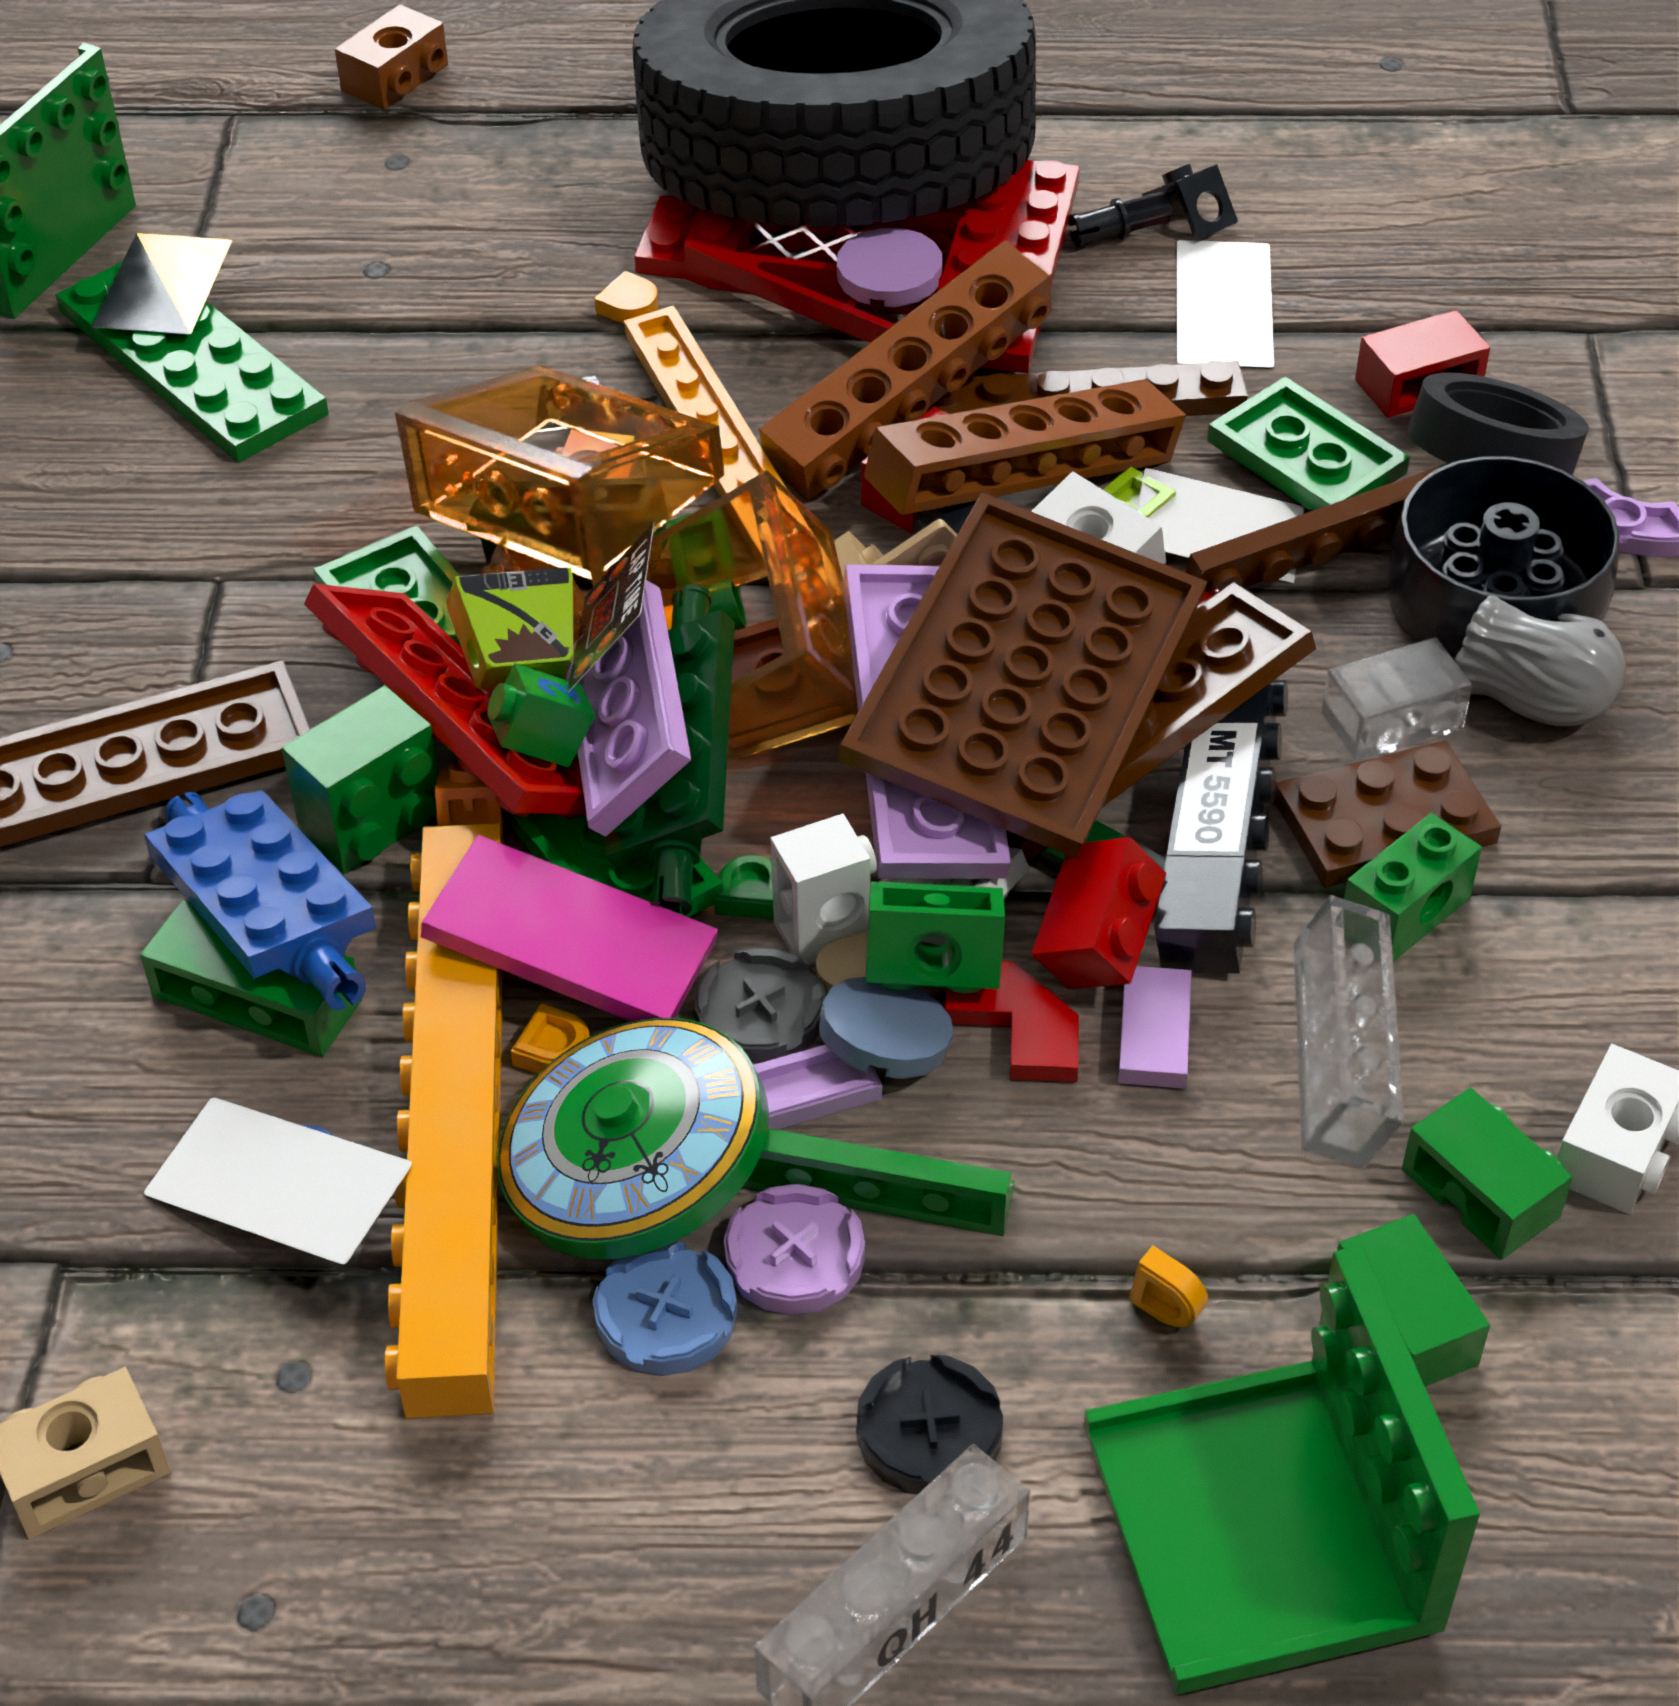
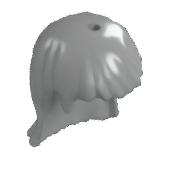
(1542, 667)

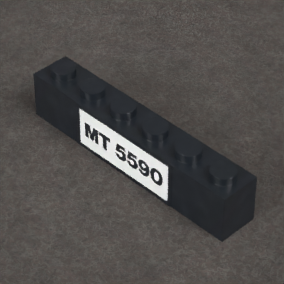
(1216, 838)

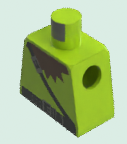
(514, 620)

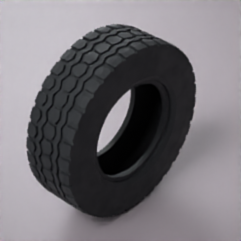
(834, 105)

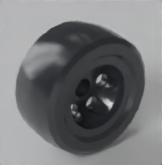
(1505, 525)

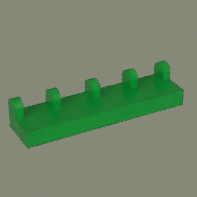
(888, 1181)

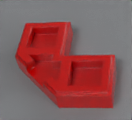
(1040, 1023)

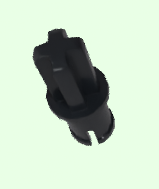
(1119, 218)

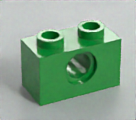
(1418, 880)
(908, 912)

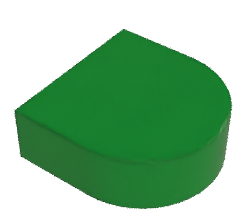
(746, 888)

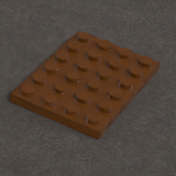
(1024, 674)

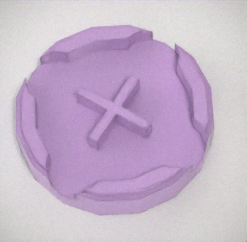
(889, 266)
(794, 1249)

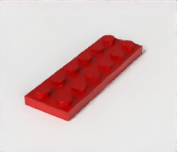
(433, 678)

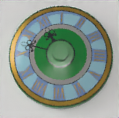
(633, 1138)

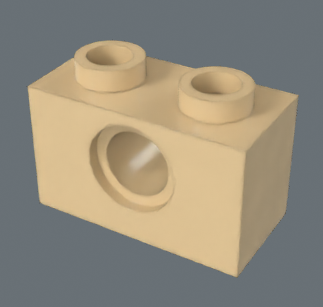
(116, 1457)

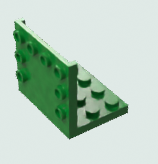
(59, 179)
(1291, 1501)

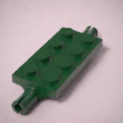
(692, 803)

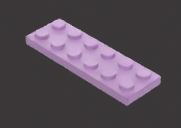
(909, 831)

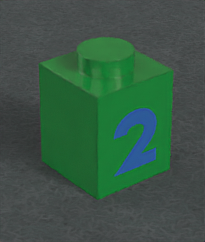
(539, 716)

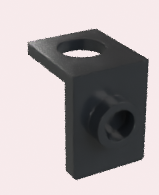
(1190, 187)

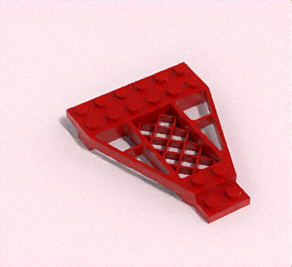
(717, 251)

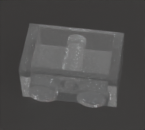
(1396, 698)

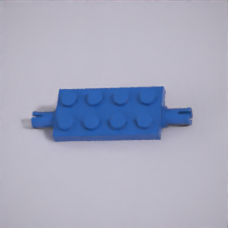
(265, 890)

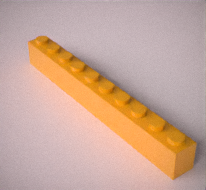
(452, 1141)

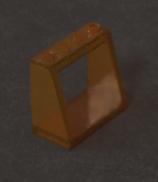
(584, 513)
(757, 535)

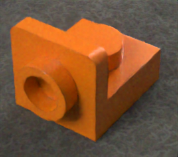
(465, 800)

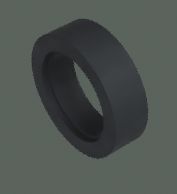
(1482, 416)

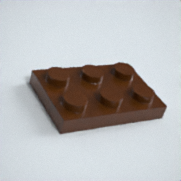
(1365, 806)

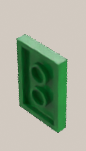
(1306, 446)

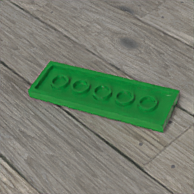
(212, 377)

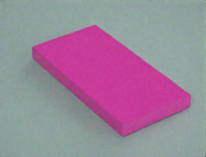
(568, 932)

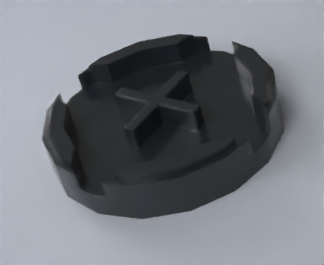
(924, 1417)

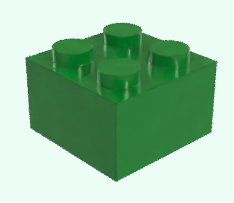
(363, 778)

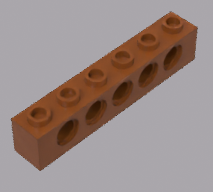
(907, 369)
(1022, 445)

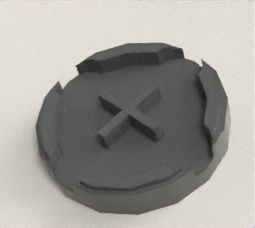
(762, 1002)

